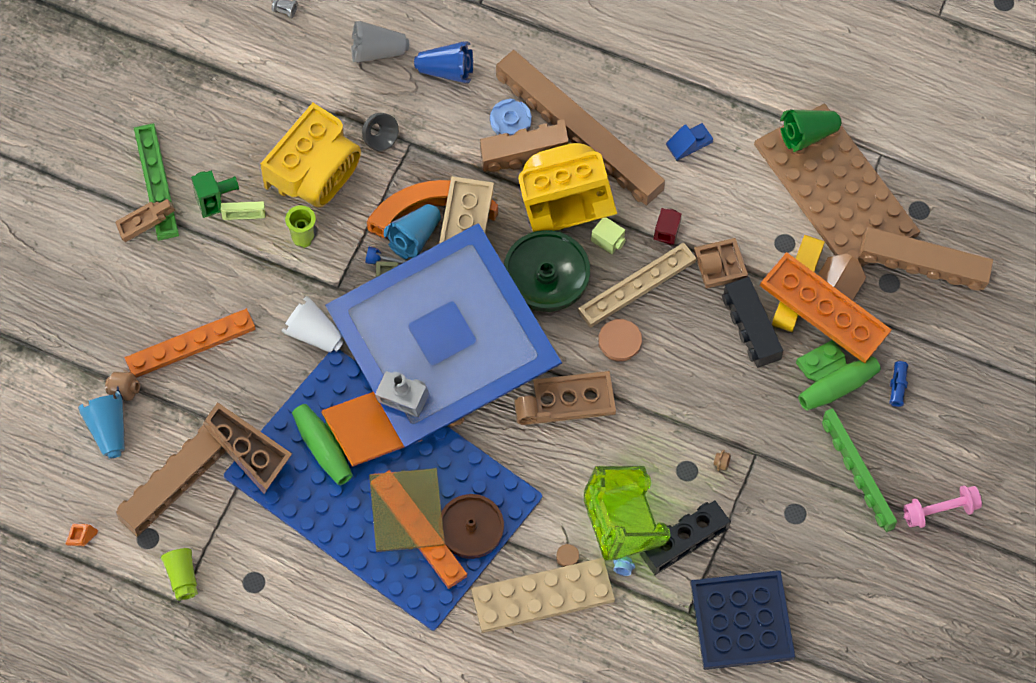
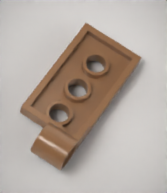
(532, 411)

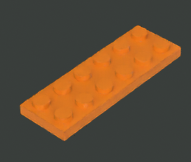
(825, 307)

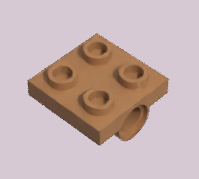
(720, 263)

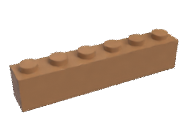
(925, 258)
(170, 482)

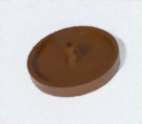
(472, 526)

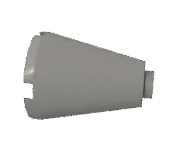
(376, 42)

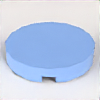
(510, 116)

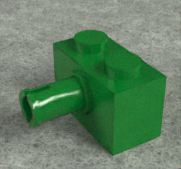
(209, 191)

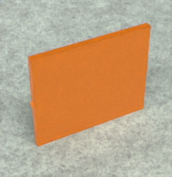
(362, 429)

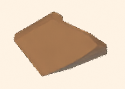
(844, 274)

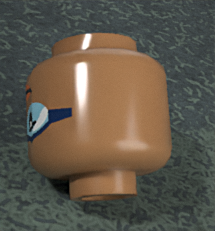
(122, 384)

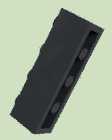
(752, 322)

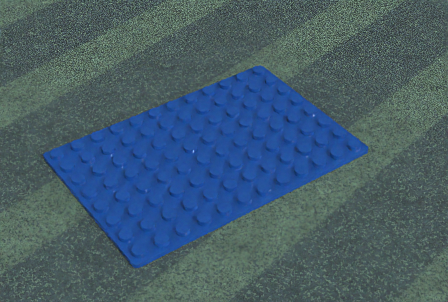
(341, 516)

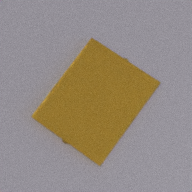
(406, 510)

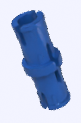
(898, 383)

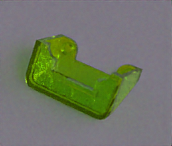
(621, 511)

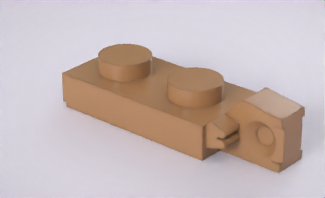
(143, 219)

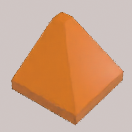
(80, 534)

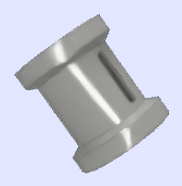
(285, 6)

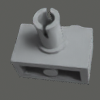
(402, 393)

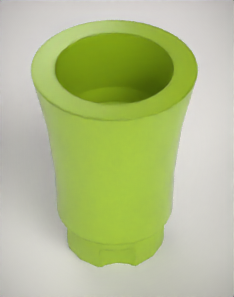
(301, 225)
(181, 573)

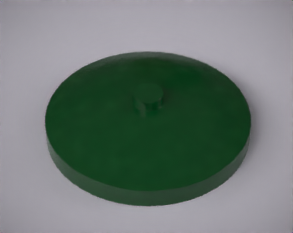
(548, 269)

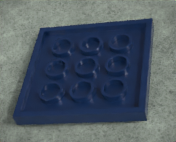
(742, 620)

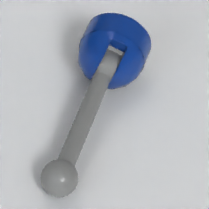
(374, 255)

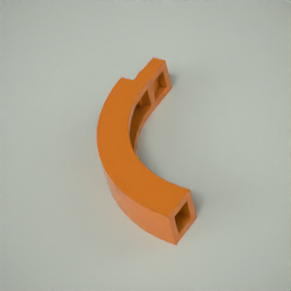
(411, 199)

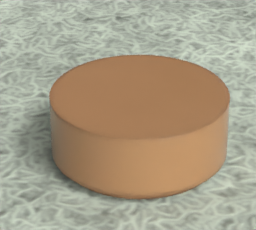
(567, 555)

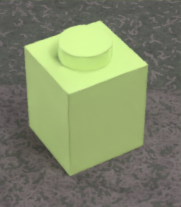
(608, 235)

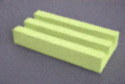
(243, 210)

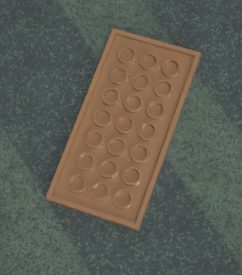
(836, 189)

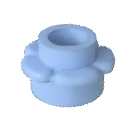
(624, 566)

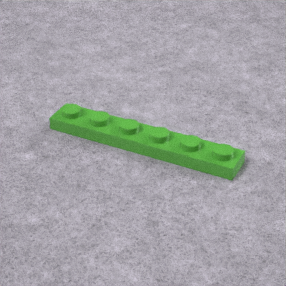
(862, 477)

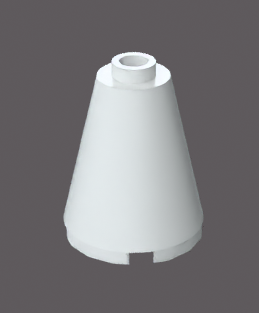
(313, 327)

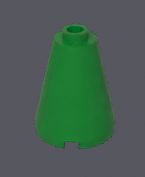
(808, 127)

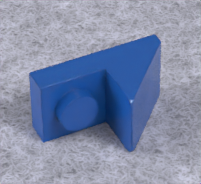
(688, 141)

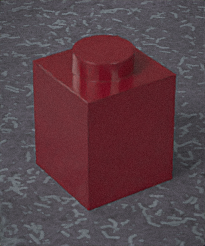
(667, 226)

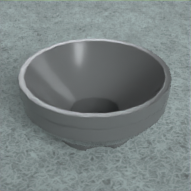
(387, 133)

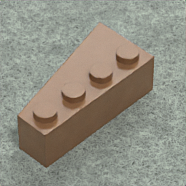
(515, 150)
(250, 448)

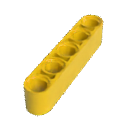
(808, 255)

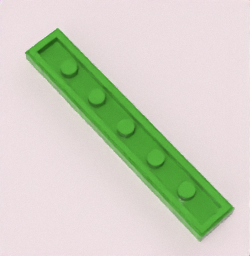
(155, 176)

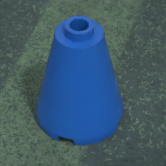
(447, 62)

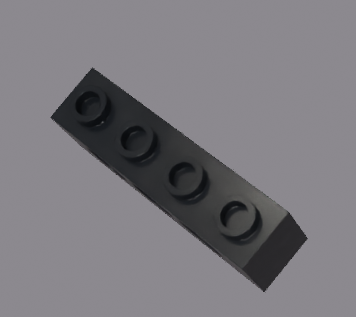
(709, 513)

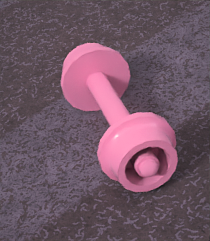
(969, 499)

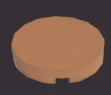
(620, 340)

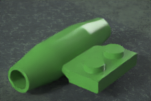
(832, 375)
(322, 444)

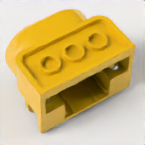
(312, 158)
(565, 187)

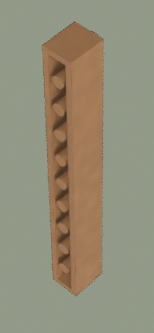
(580, 126)

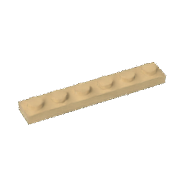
(636, 285)

